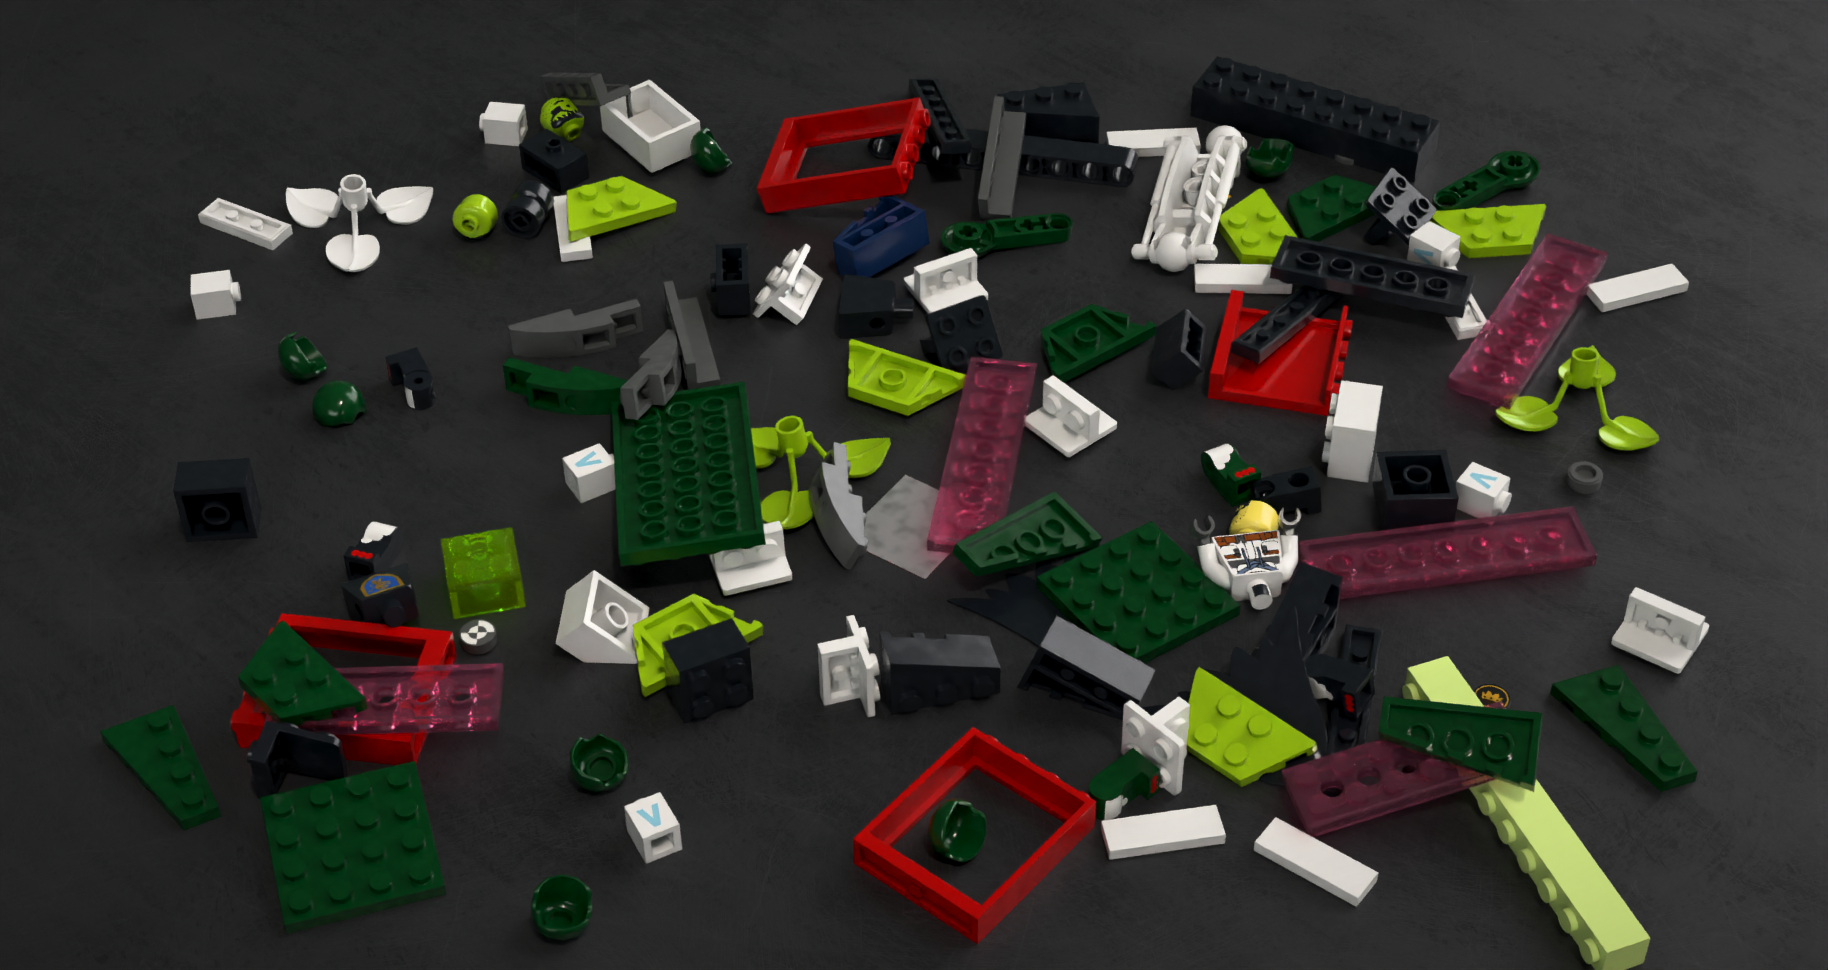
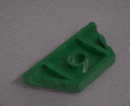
(1329, 207)
(1090, 339)
(296, 681)

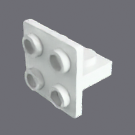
(945, 281)
(789, 287)
(1068, 419)
(754, 567)
(1660, 631)
(849, 669)
(1159, 739)

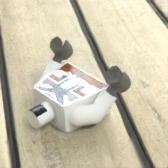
(1249, 563)

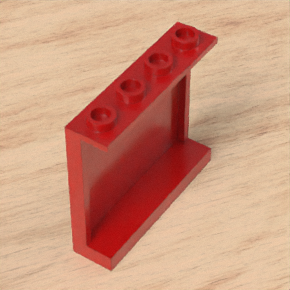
(1291, 378)

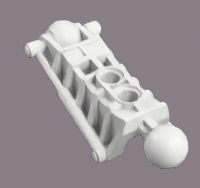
(1190, 199)

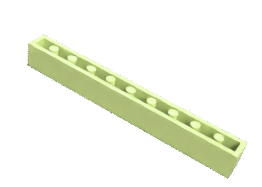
(1545, 845)

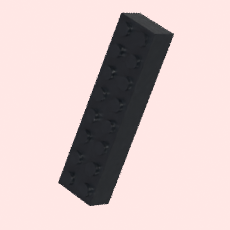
(1315, 118)

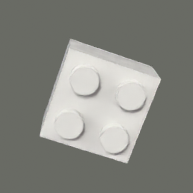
(1352, 431)

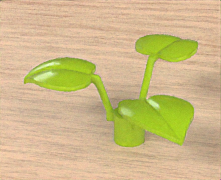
(1583, 371)
(790, 438)

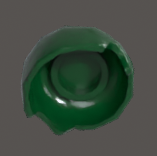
(708, 153)
(1271, 158)
(300, 357)
(338, 403)
(598, 763)
(957, 830)
(561, 907)

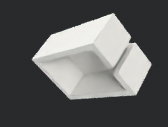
(657, 126)

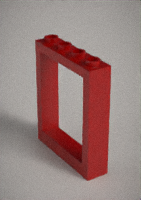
(783, 192)
(428, 645)
(1013, 770)

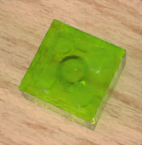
(483, 573)

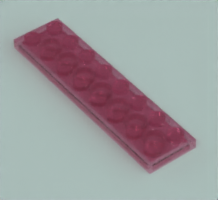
(1527, 321)
(982, 450)
(1452, 552)

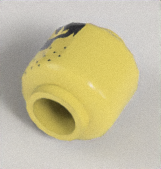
(1254, 517)

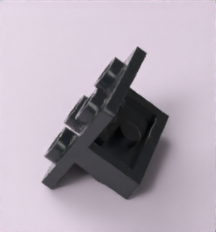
(1398, 208)
(962, 333)

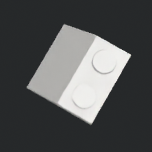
(599, 621)

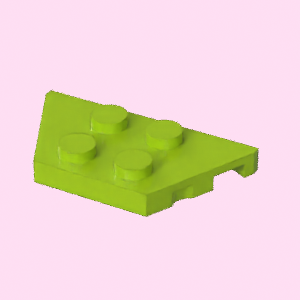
(612, 205)
(1254, 229)
(1493, 229)
(897, 380)
(674, 621)
(1238, 733)

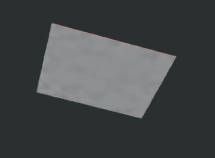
(900, 527)

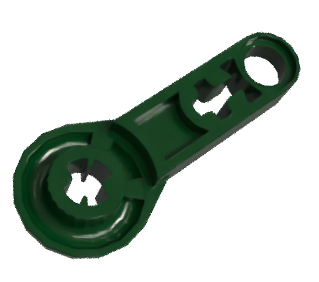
(1502, 172)
(1006, 233)

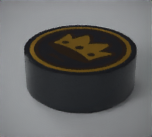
(1491, 694)

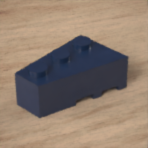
(881, 237)

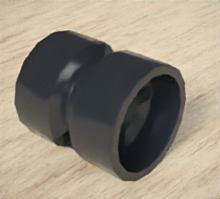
(527, 209)

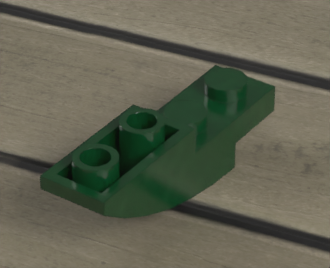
(551, 390)

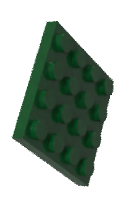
(1138, 594)
(351, 847)

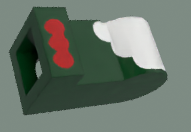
(1228, 471)
(1123, 782)

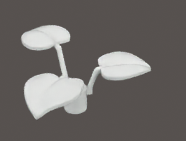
(353, 252)

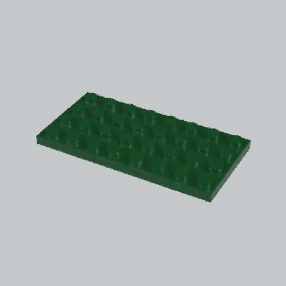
(687, 477)

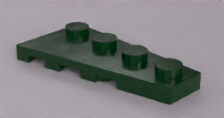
(1027, 536)
(1627, 722)
(1474, 737)
(165, 764)

